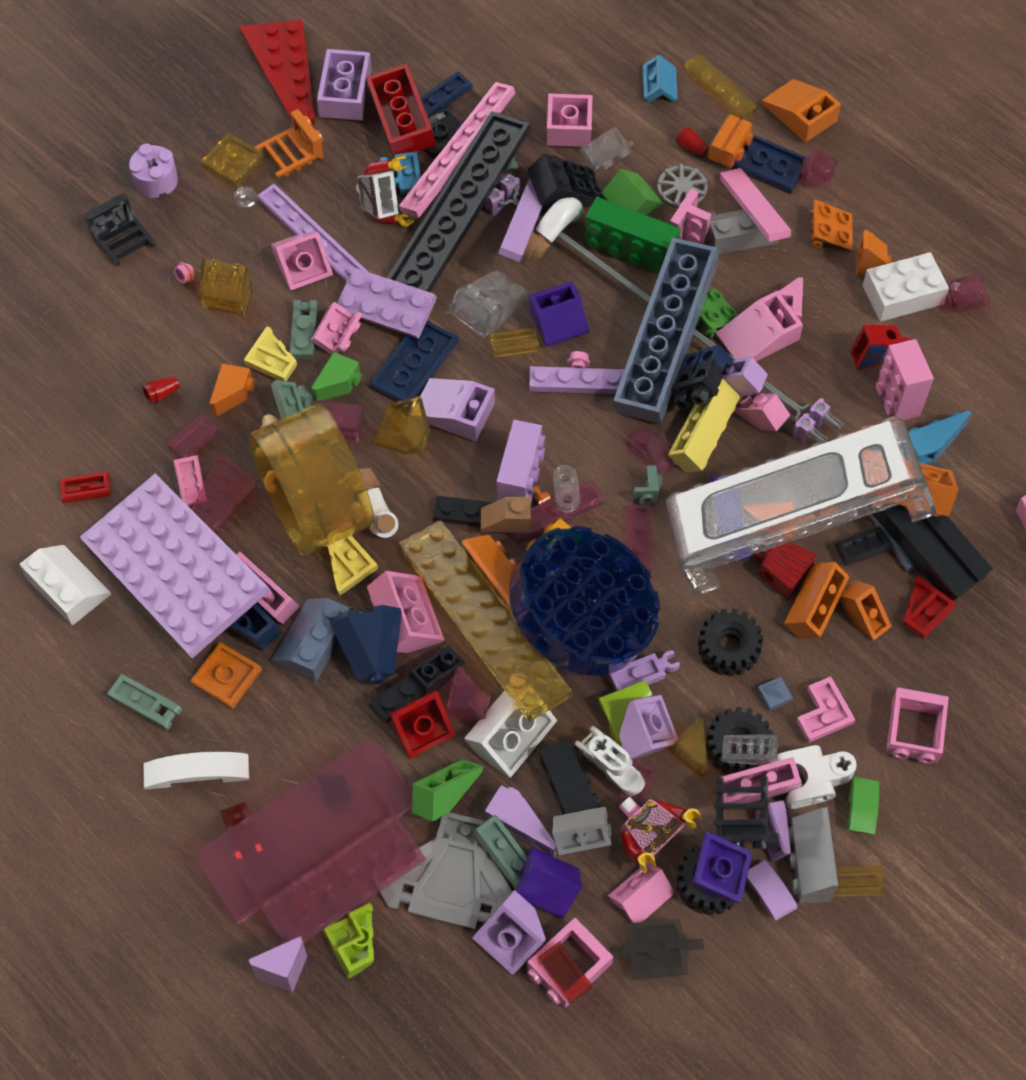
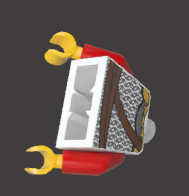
(378, 192)

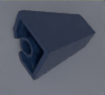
(369, 641)

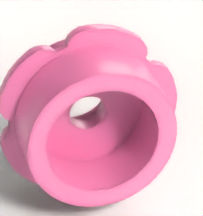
(184, 273)
(578, 360)

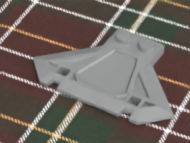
(454, 878)

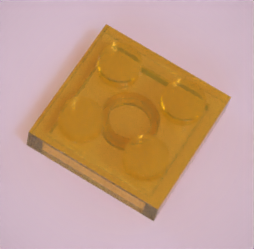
(232, 159)

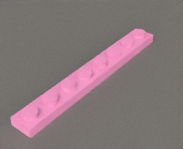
(446, 162)

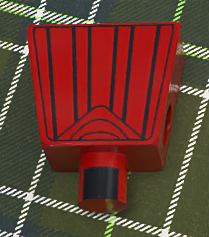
(785, 567)

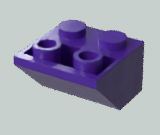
(558, 314)

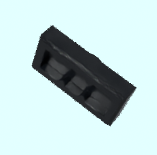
(862, 546)

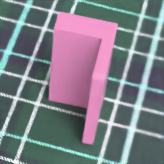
(642, 893)

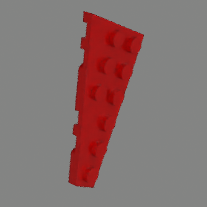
(284, 62)

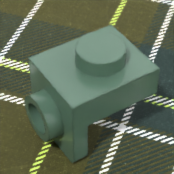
(648, 494)

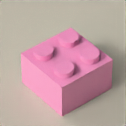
(569, 120)

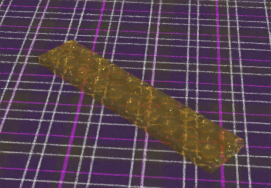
(485, 621)

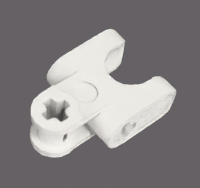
(612, 761)
(819, 775)

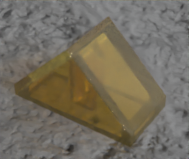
(691, 748)

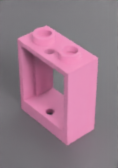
(919, 702)
(587, 943)

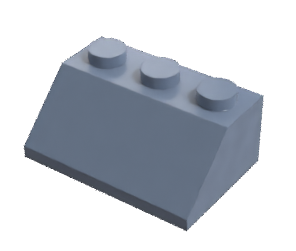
(310, 639)

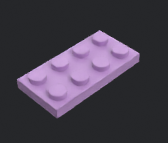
(387, 302)

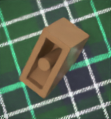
(507, 515)

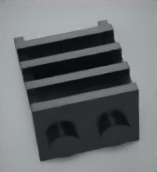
(112, 219)
(744, 830)

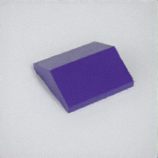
(722, 868)

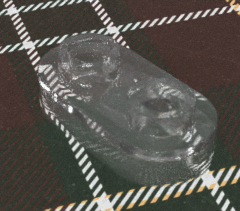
(566, 490)

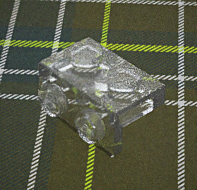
(606, 148)

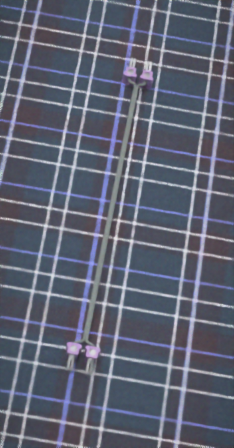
(803, 427)

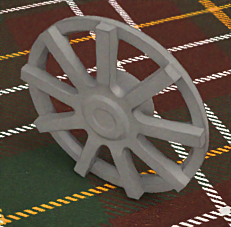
(681, 185)

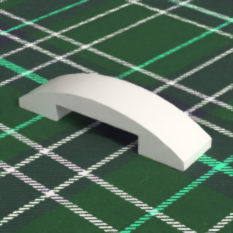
(196, 767)

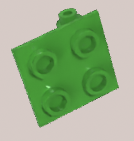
(715, 313)

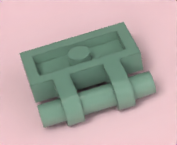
(290, 397)

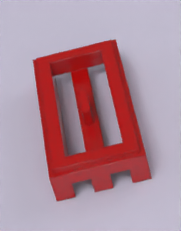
(85, 491)

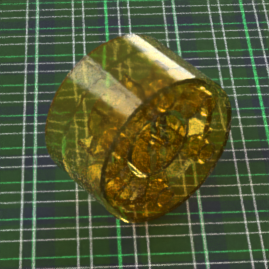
(311, 479)

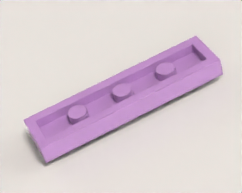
(575, 380)

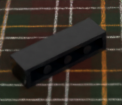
(567, 778)

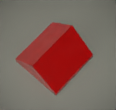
(422, 724)

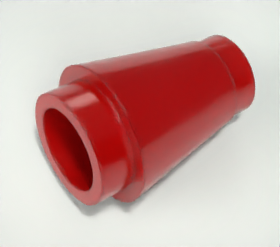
(691, 141)
(159, 389)

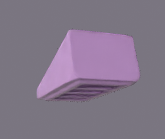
(777, 823)

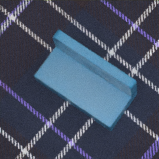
(659, 79)

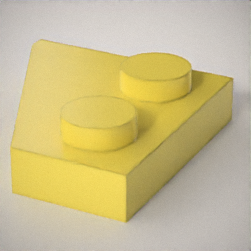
(270, 357)
(349, 564)

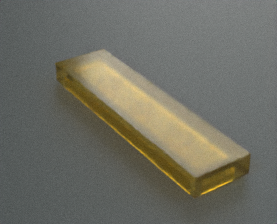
(720, 87)

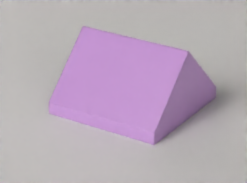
(281, 964)

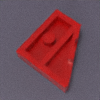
(926, 608)

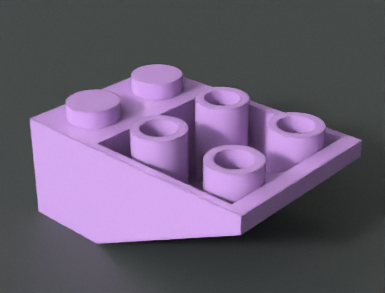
(458, 406)

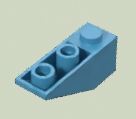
(937, 436)

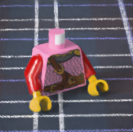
(652, 828)

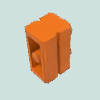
(730, 141)

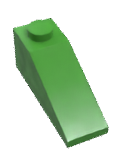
(442, 790)

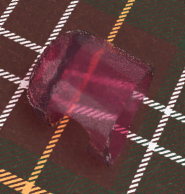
(965, 291)

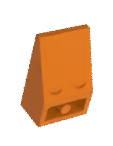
(803, 108)

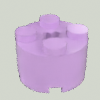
(153, 170)

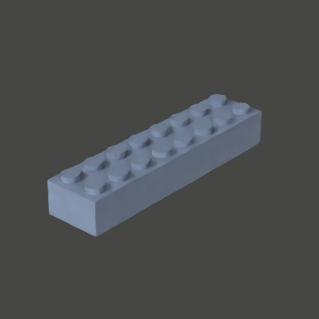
(666, 330)

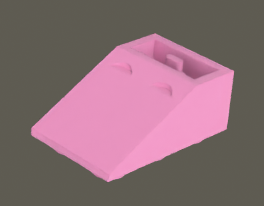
(761, 329)

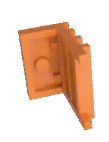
(303, 138)

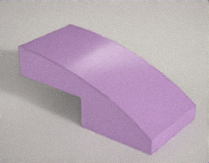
(771, 890)

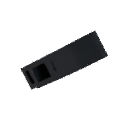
(422, 680)

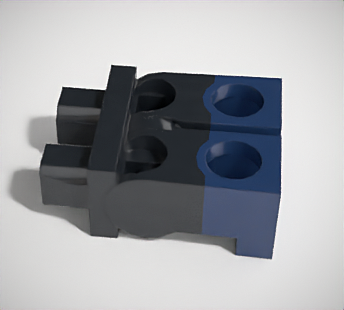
(700, 376)

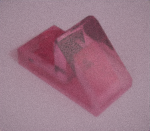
(652, 449)

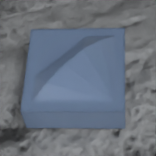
(775, 694)

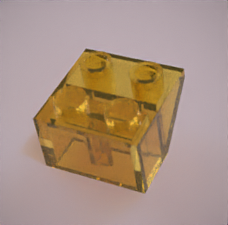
(225, 287)

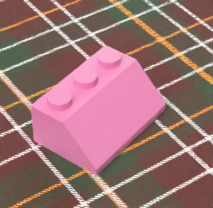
(418, 620)

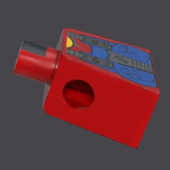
(873, 344)

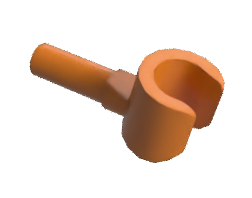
(541, 497)

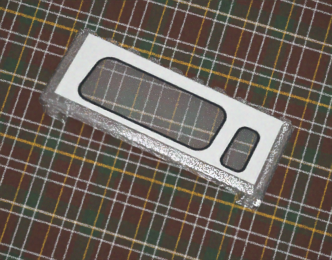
(796, 498)

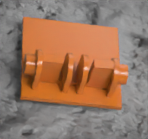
(831, 226)

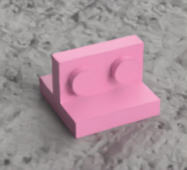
(692, 220)

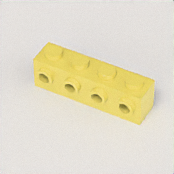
(703, 430)

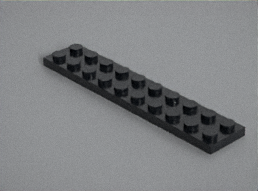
(460, 201)

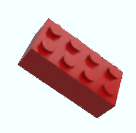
(401, 110)

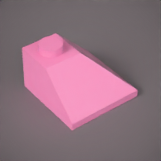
(302, 259)

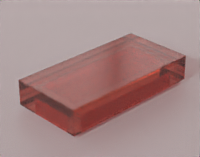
(564, 972)

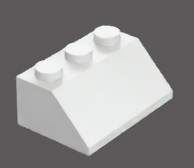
(64, 582)
(506, 735)

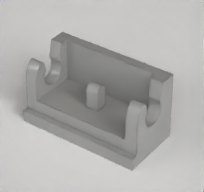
(581, 830)

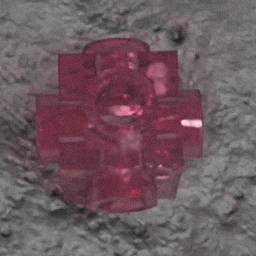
(818, 167)

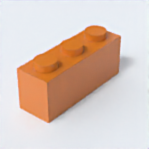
(816, 600)

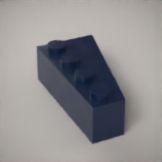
(256, 627)

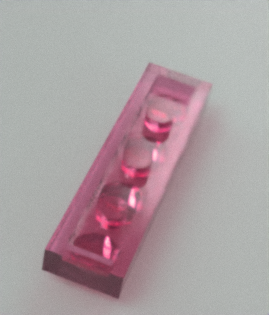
(549, 513)

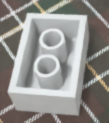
(905, 286)

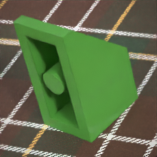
(336, 378)

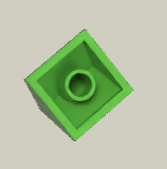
(631, 192)

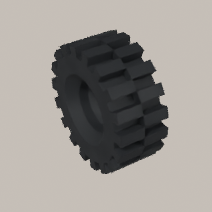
(735, 626)
(734, 724)
(691, 892)

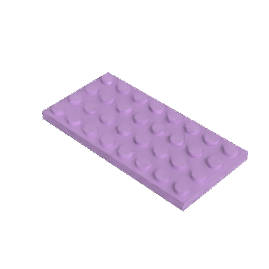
(174, 565)

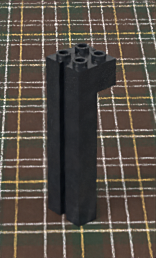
(936, 550)

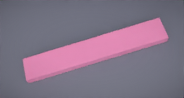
(755, 205)

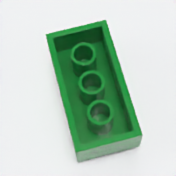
(628, 234)

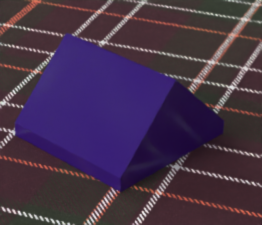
(549, 883)

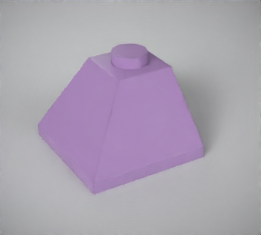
(647, 727)
(511, 933)

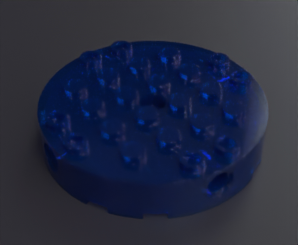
(584, 601)

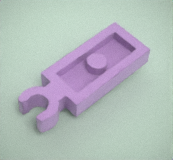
(646, 668)

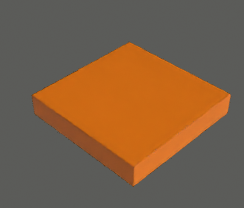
(225, 675)

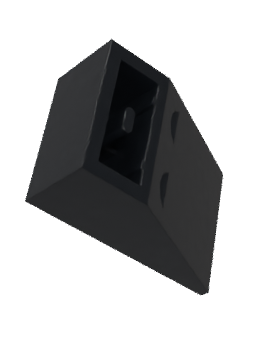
(560, 178)

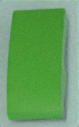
(864, 805)

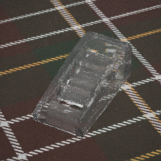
(750, 740)

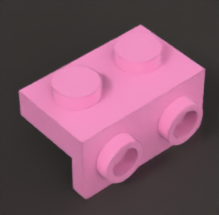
(336, 329)

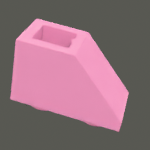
(762, 411)

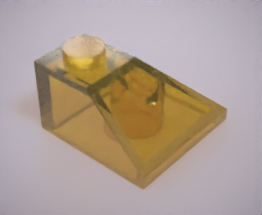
(403, 427)

